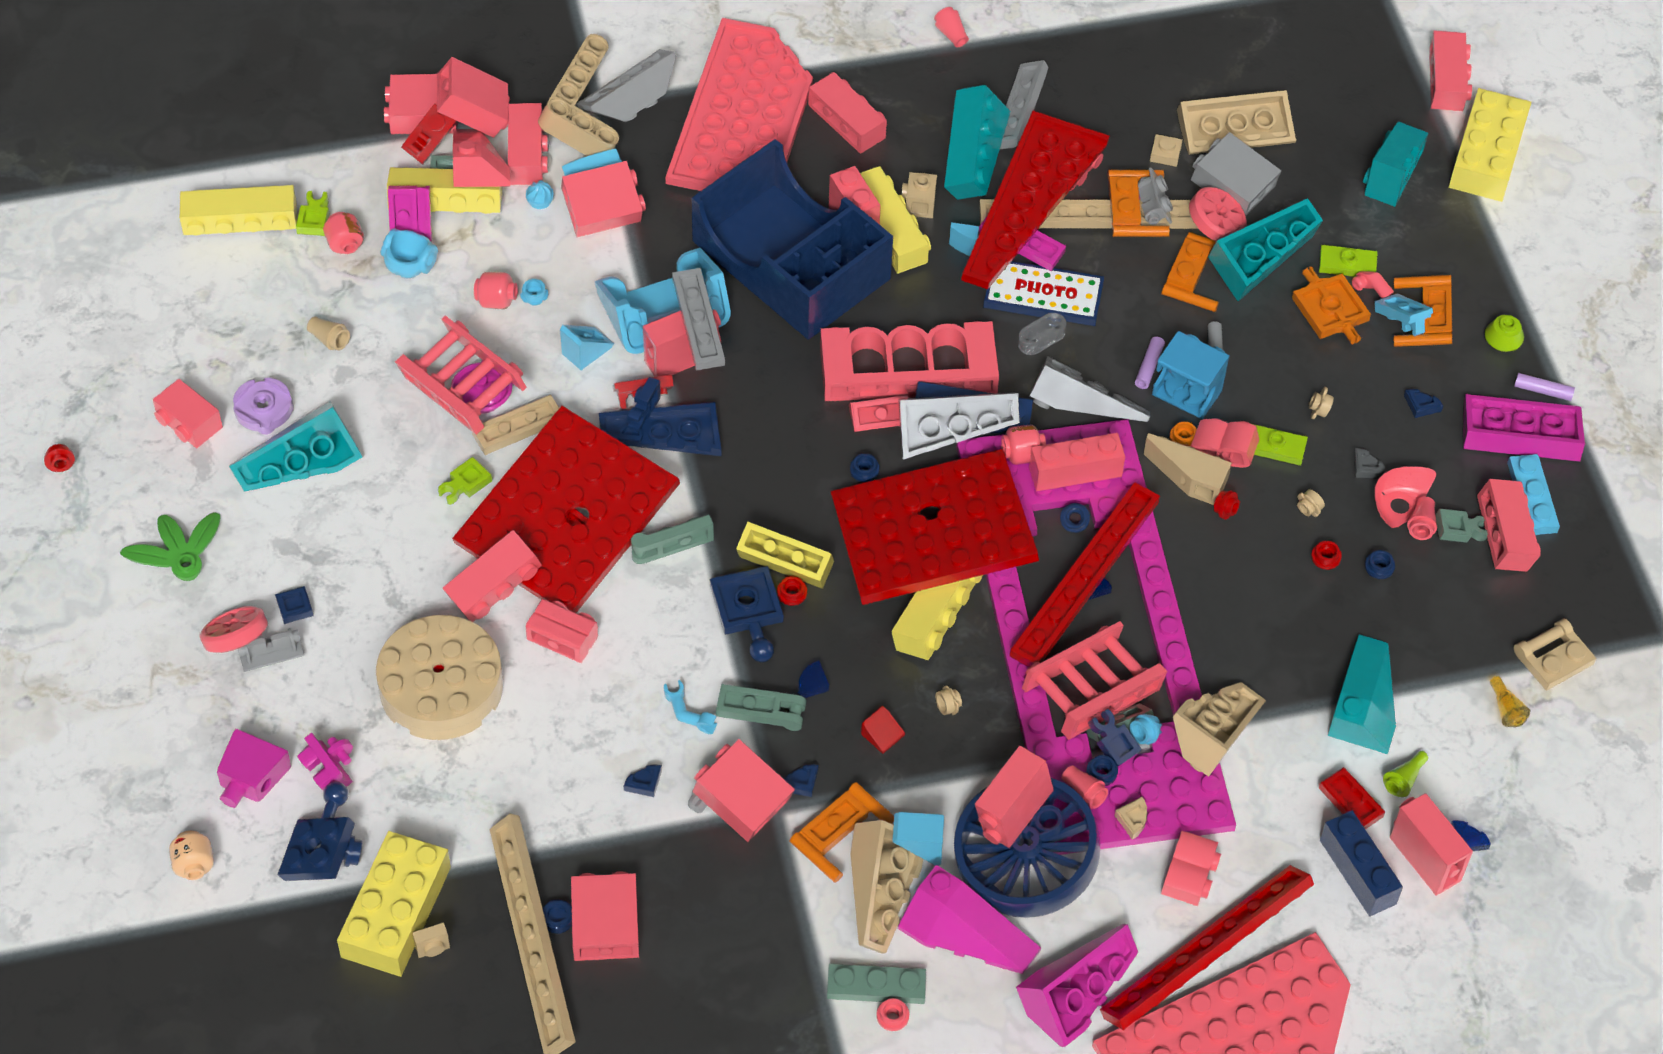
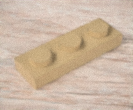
(516, 425)

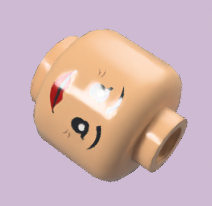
(191, 855)

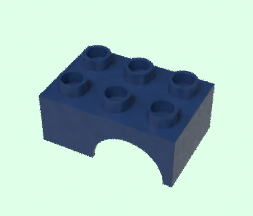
(786, 246)

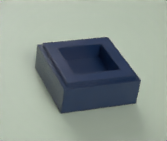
(294, 605)

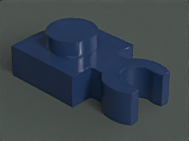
(646, 400)
(1116, 742)

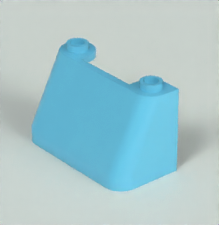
(650, 303)

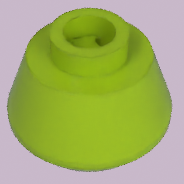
(1505, 333)

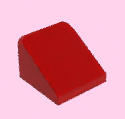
(882, 730)

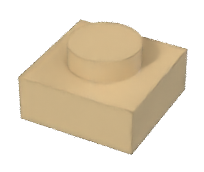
(1166, 150)
(431, 940)

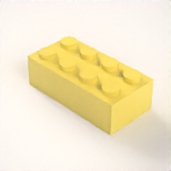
(1490, 144)
(394, 903)

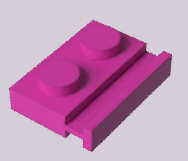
(410, 209)

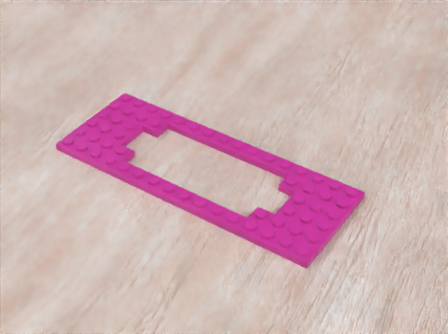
(1173, 790)

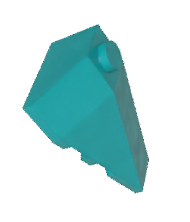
(304, 449)
(1366, 700)

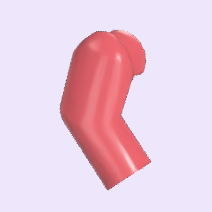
(1372, 280)

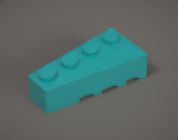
(974, 141)
(1260, 248)

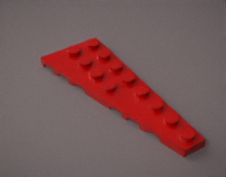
(1040, 175)

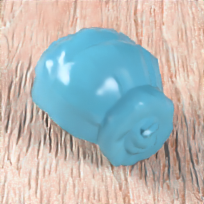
(408, 253)

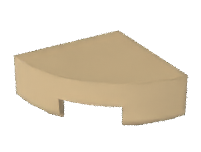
(1133, 817)

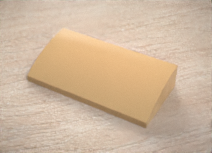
(1252, 118)

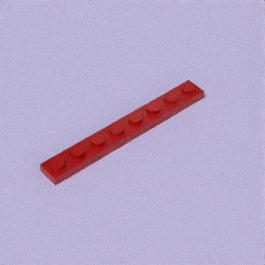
(1085, 575)
(1206, 947)

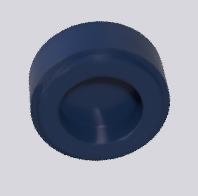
(558, 916)

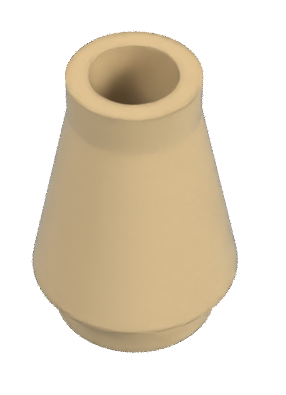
(330, 333)

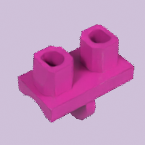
(318, 752)

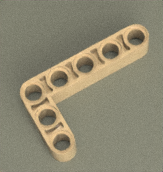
(566, 120)

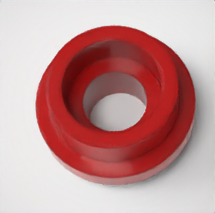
(53, 457)
(1226, 504)
(1329, 549)
(792, 584)

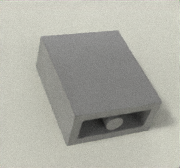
(1237, 171)

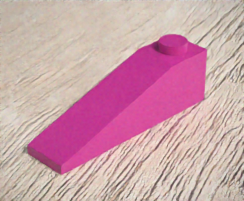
(958, 919)

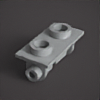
(1158, 205)
(271, 650)

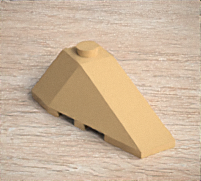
(1214, 723)
(880, 882)

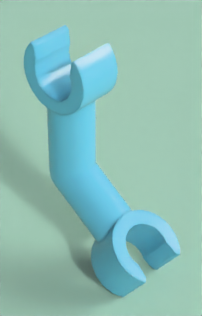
(704, 722)

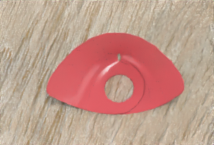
(1404, 484)

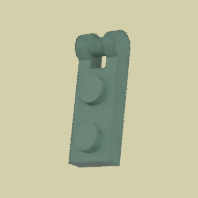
(671, 540)
(760, 706)

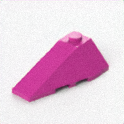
(1071, 988)

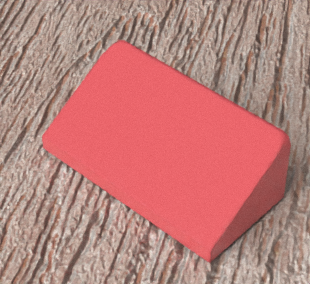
(875, 413)

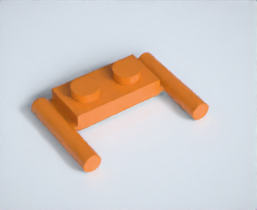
(1126, 205)
(1187, 271)
(1437, 295)
(835, 824)

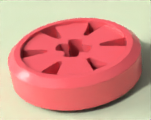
(1216, 213)
(233, 629)

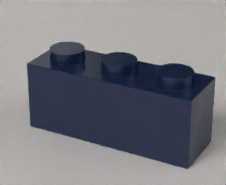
(1361, 863)

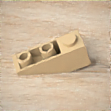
(1191, 470)

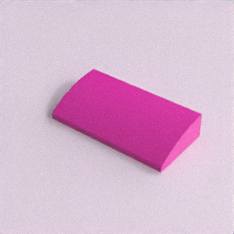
(1523, 427)

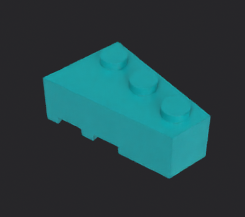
(1394, 163)

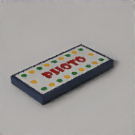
(1038, 291)

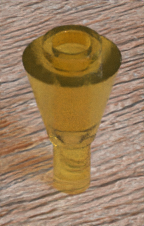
(1512, 709)

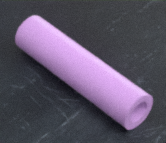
(1149, 362)
(1544, 387)

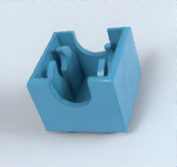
(1190, 374)

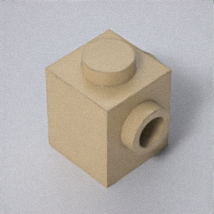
(920, 194)

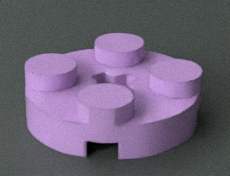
(267, 418)

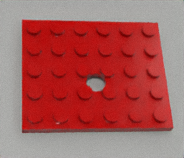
(563, 470)
(901, 552)

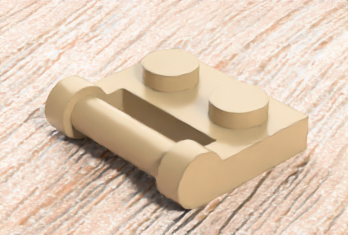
(1558, 663)

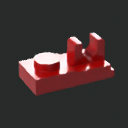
(428, 135)
(630, 387)

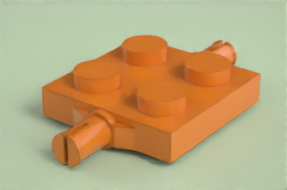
(1331, 306)

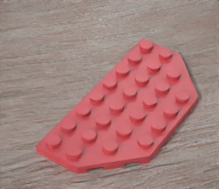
(743, 102)
(1269, 1007)

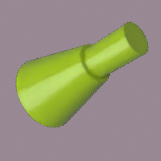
(1401, 779)

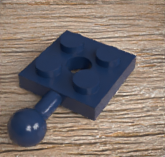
(740, 617)
(333, 834)

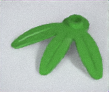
(178, 550)

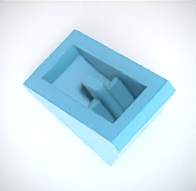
(583, 344)
(920, 834)

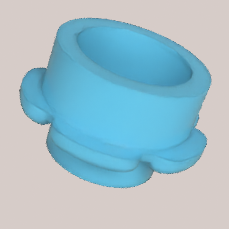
(535, 287)

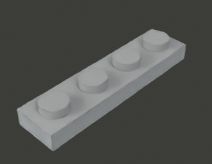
(1023, 100)
(698, 319)

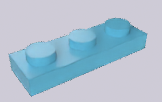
(1541, 508)

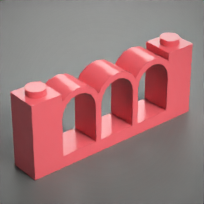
(839, 345)

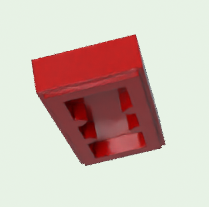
(1349, 795)

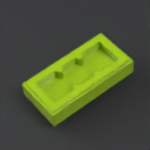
(1346, 260)
(1280, 445)

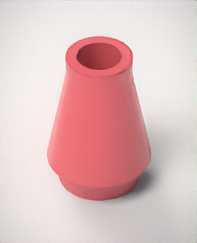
(951, 26)
(1423, 519)
(1087, 786)

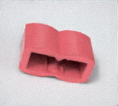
(1231, 441)
(1190, 868)

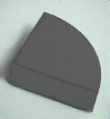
(1367, 465)

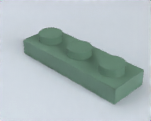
(876, 983)

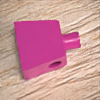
(250, 768)

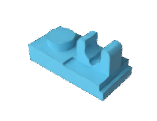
(1406, 310)

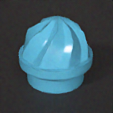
(539, 195)
(1145, 729)

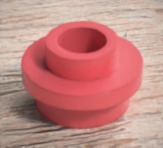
(892, 1006)

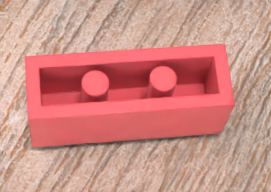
(1449, 71)
(847, 112)
(526, 144)
(1076, 462)
(1508, 525)
(492, 576)

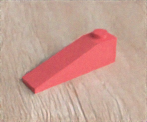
(477, 161)

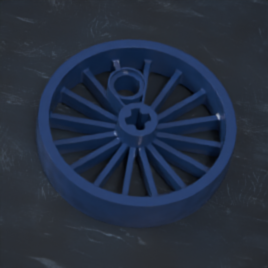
(1021, 855)

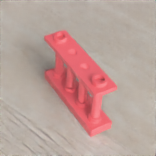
(451, 398)
(1122, 692)

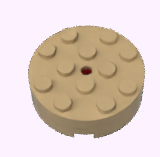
(439, 676)

